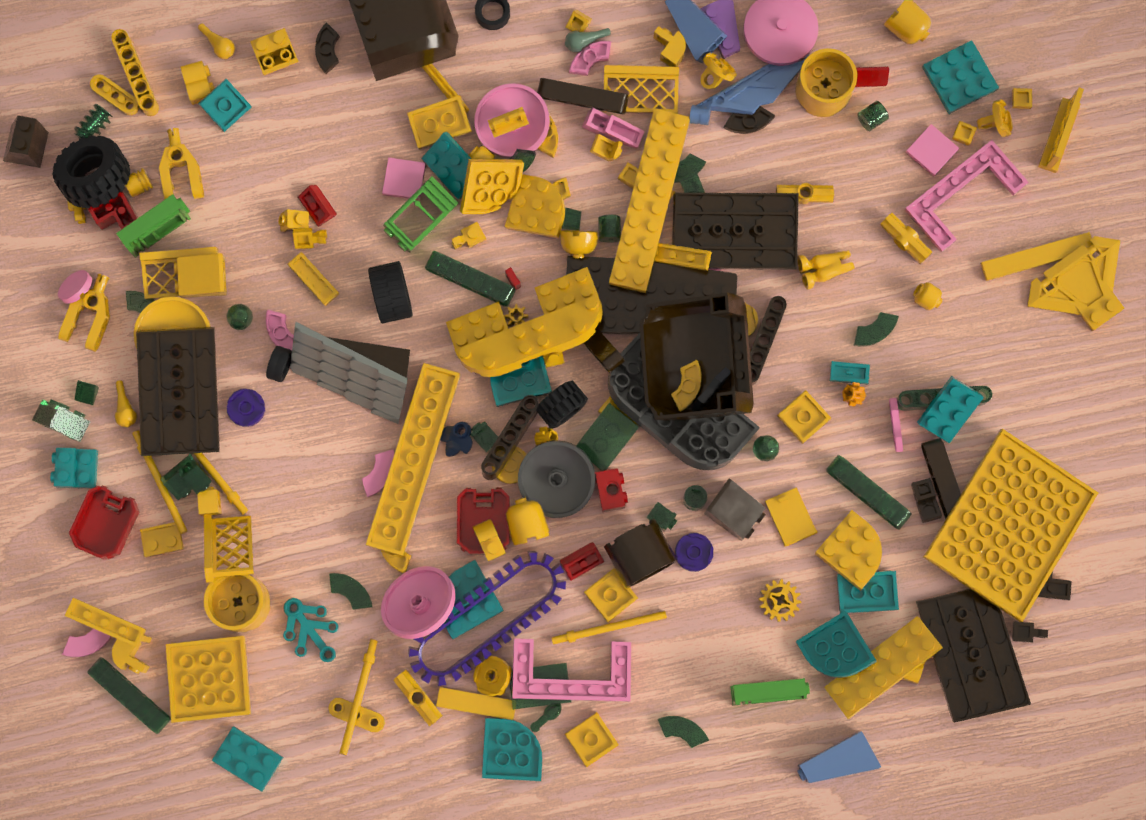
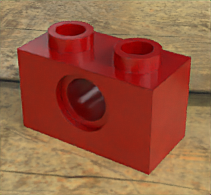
(608, 501)

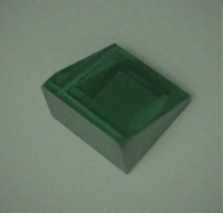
(571, 219)
(86, 392)

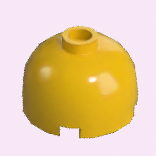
(578, 242)

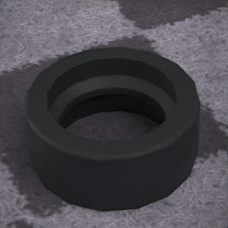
(492, 25)

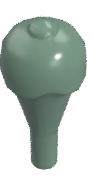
(577, 40)

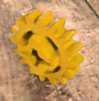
(776, 608)

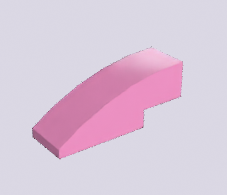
(612, 128)

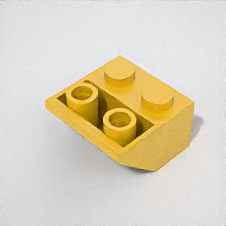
(274, 51)

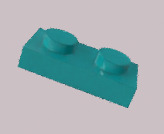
(849, 372)

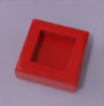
(512, 278)

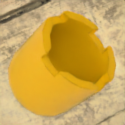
(910, 23)
(526, 521)

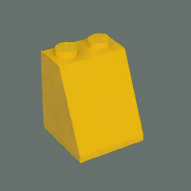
(201, 276)

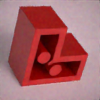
(115, 211)

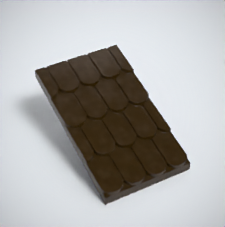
(739, 228)
(178, 391)
(977, 655)

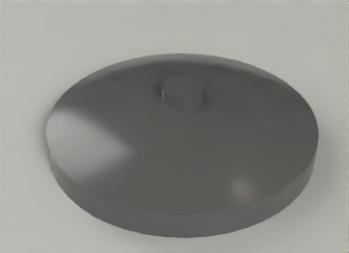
(557, 478)

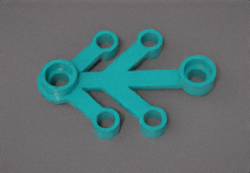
(308, 627)

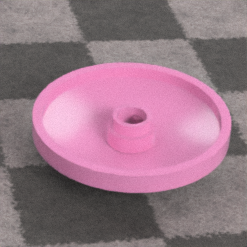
(780, 30)
(506, 99)
(418, 602)

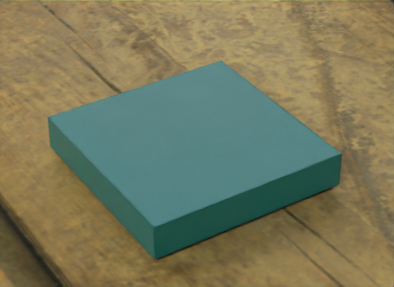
(225, 105)

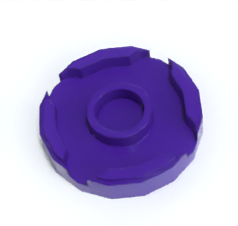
(245, 407)
(694, 552)

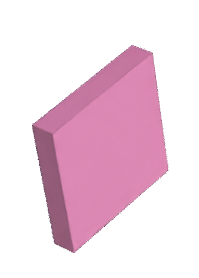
(932, 150)
(403, 178)

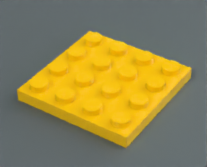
(208, 679)

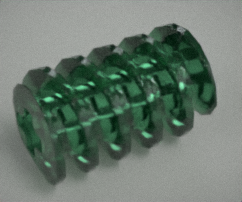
(93, 123)

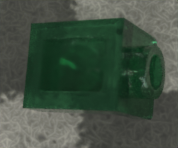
(484, 436)
(663, 516)

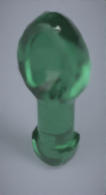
(550, 713)

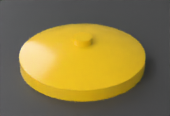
(170, 314)

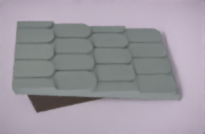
(358, 370)

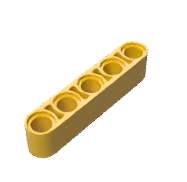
(130, 65)

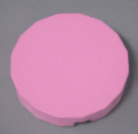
(74, 286)

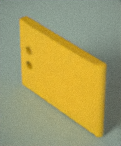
(791, 517)

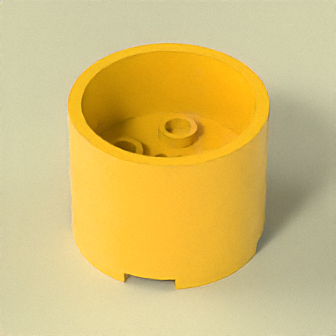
(829, 68)
(223, 610)

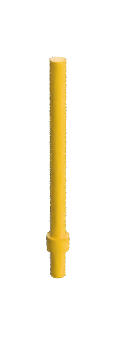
(163, 490)
(232, 496)
(571, 636)
(368, 660)

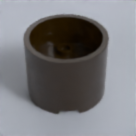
(640, 553)

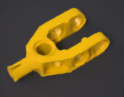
(168, 163)
(100, 321)

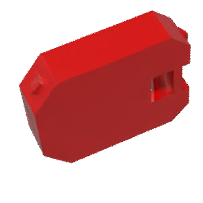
(470, 515)
(101, 529)

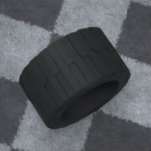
(390, 292)

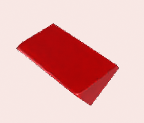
(872, 76)
(317, 205)
(581, 561)

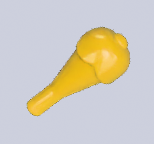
(223, 47)
(125, 414)

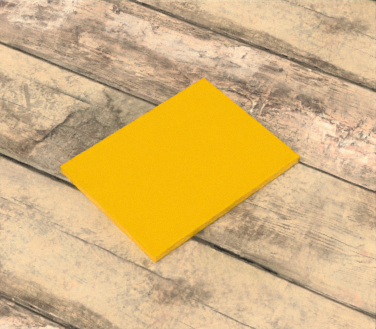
(1011, 525)

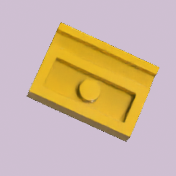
(161, 539)

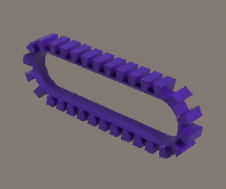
(557, 569)

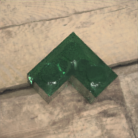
(58, 418)
(185, 477)

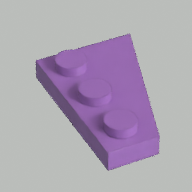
(723, 15)

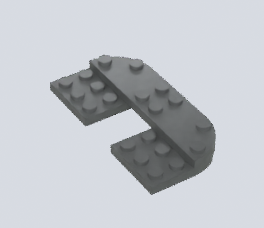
(696, 442)

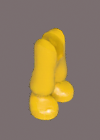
(827, 267)

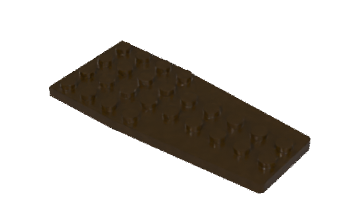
(625, 307)

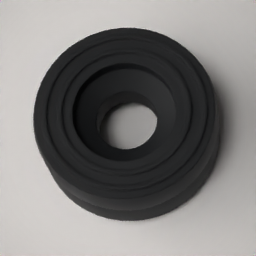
(279, 364)

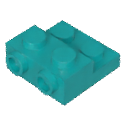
(74, 468)

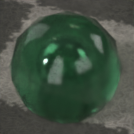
(239, 316)
(766, 448)

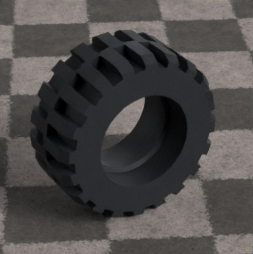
(101, 184)

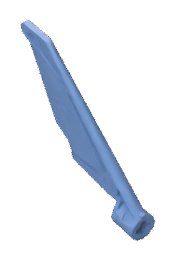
(748, 93)

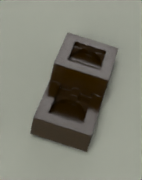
(926, 500)

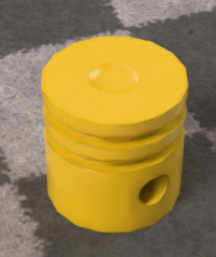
(138, 183)

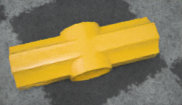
(817, 193)
(906, 238)
(409, 687)

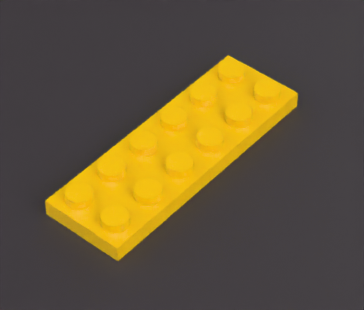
(895, 660)

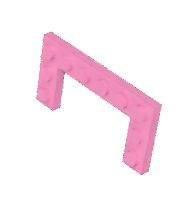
(987, 157)
(555, 689)

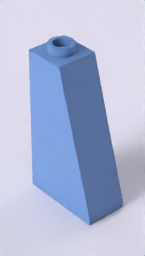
(696, 27)
(842, 759)

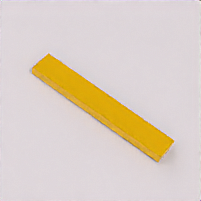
(1033, 257)

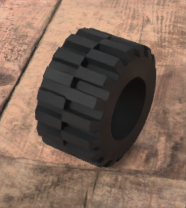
(561, 404)

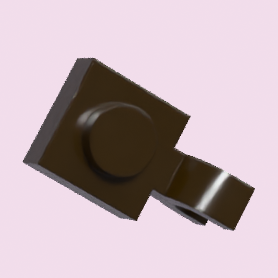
(1025, 632)

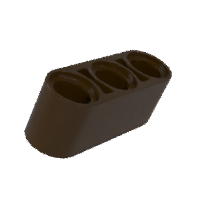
(604, 351)

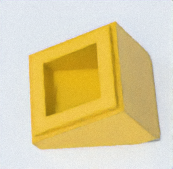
(578, 21)

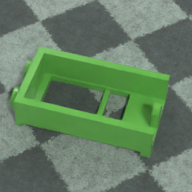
(438, 196)
(154, 225)
(769, 691)

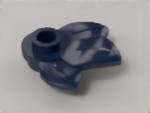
(456, 441)

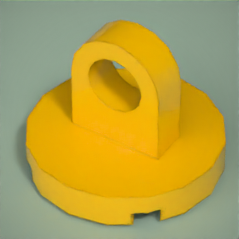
(718, 68)
(1000, 119)

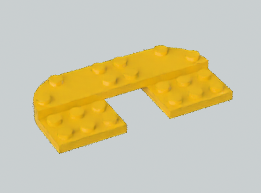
(493, 349)

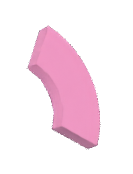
(589, 57)
(278, 329)
(897, 436)
(376, 479)
(86, 644)

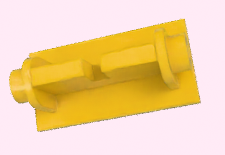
(508, 122)

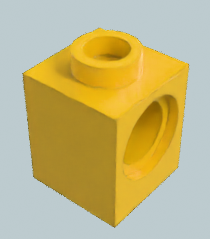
(209, 502)

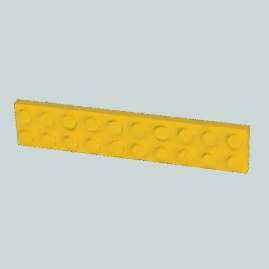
(649, 201)
(413, 459)

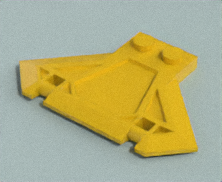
(1081, 284)

